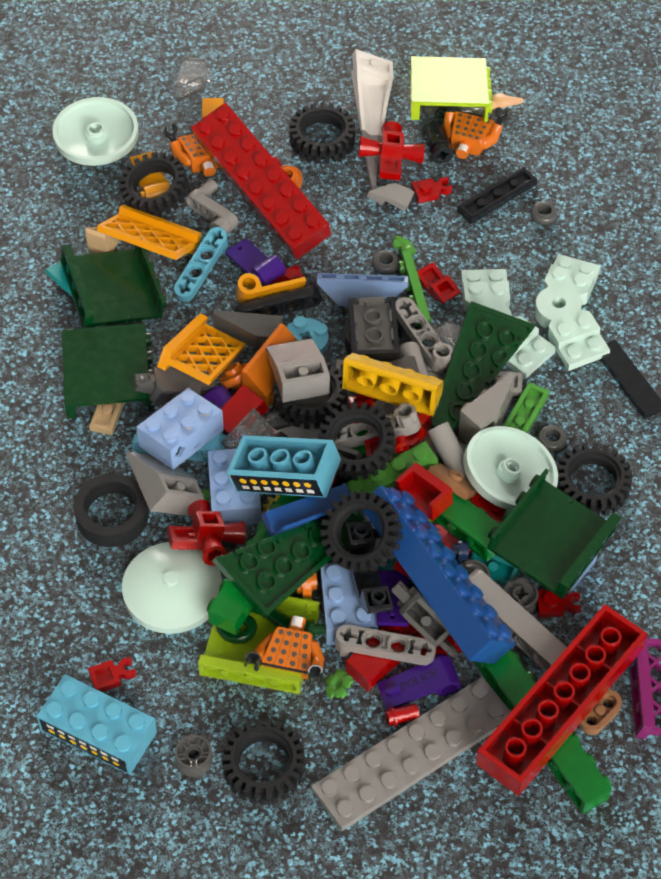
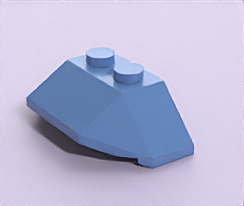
(344, 286)

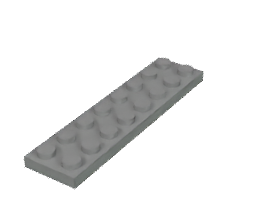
(410, 754)

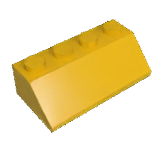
(391, 383)

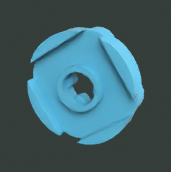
(312, 328)

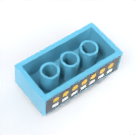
(284, 466)
(97, 724)

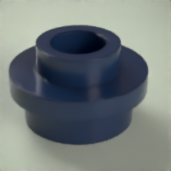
(461, 551)

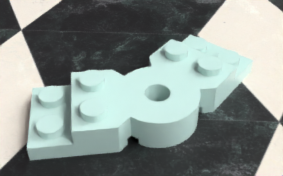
(492, 290)
(559, 308)

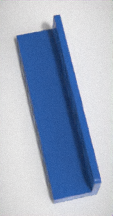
(301, 511)

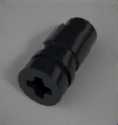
(439, 145)

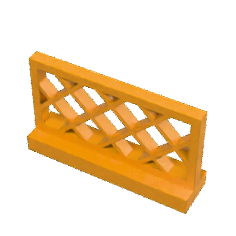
(151, 233)
(187, 341)

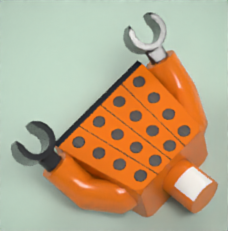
(469, 131)
(190, 152)
(289, 651)

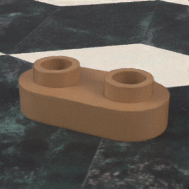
(600, 714)

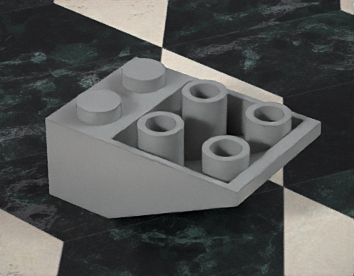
(299, 370)
(487, 409)
(162, 487)

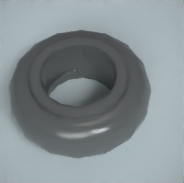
(544, 207)
(385, 256)
(553, 431)

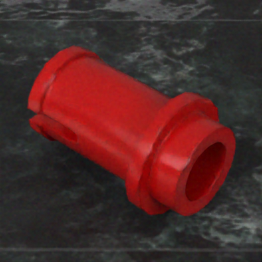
(401, 714)

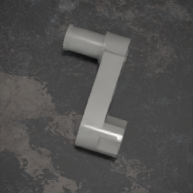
(209, 209)

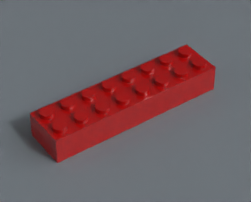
(261, 181)
(560, 699)

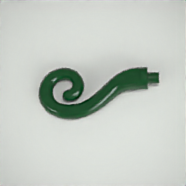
(276, 618)

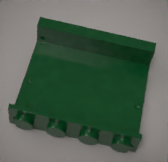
(113, 286)
(102, 365)
(550, 536)

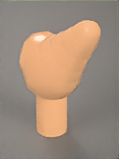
(503, 101)

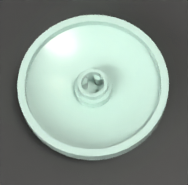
(95, 131)
(503, 463)
(169, 588)

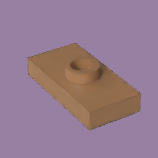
(454, 480)

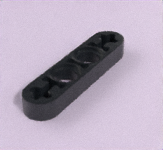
(303, 299)

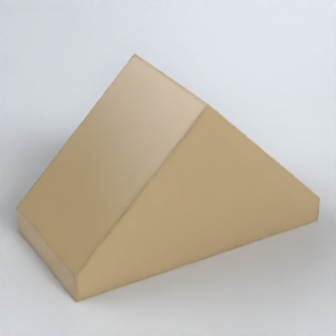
(99, 242)

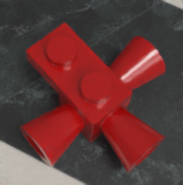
(391, 150)
(206, 532)

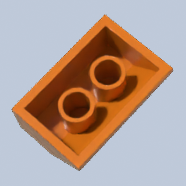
(258, 372)

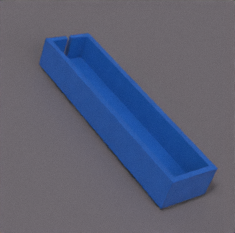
(444, 582)

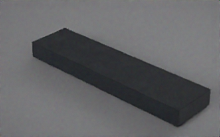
(497, 195)
(631, 380)

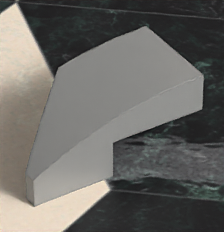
(392, 193)

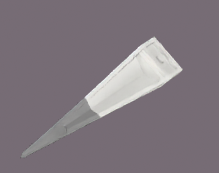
(372, 87)

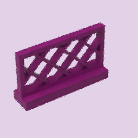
(642, 691)

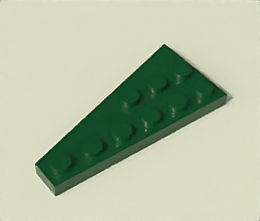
(481, 352)
(279, 564)

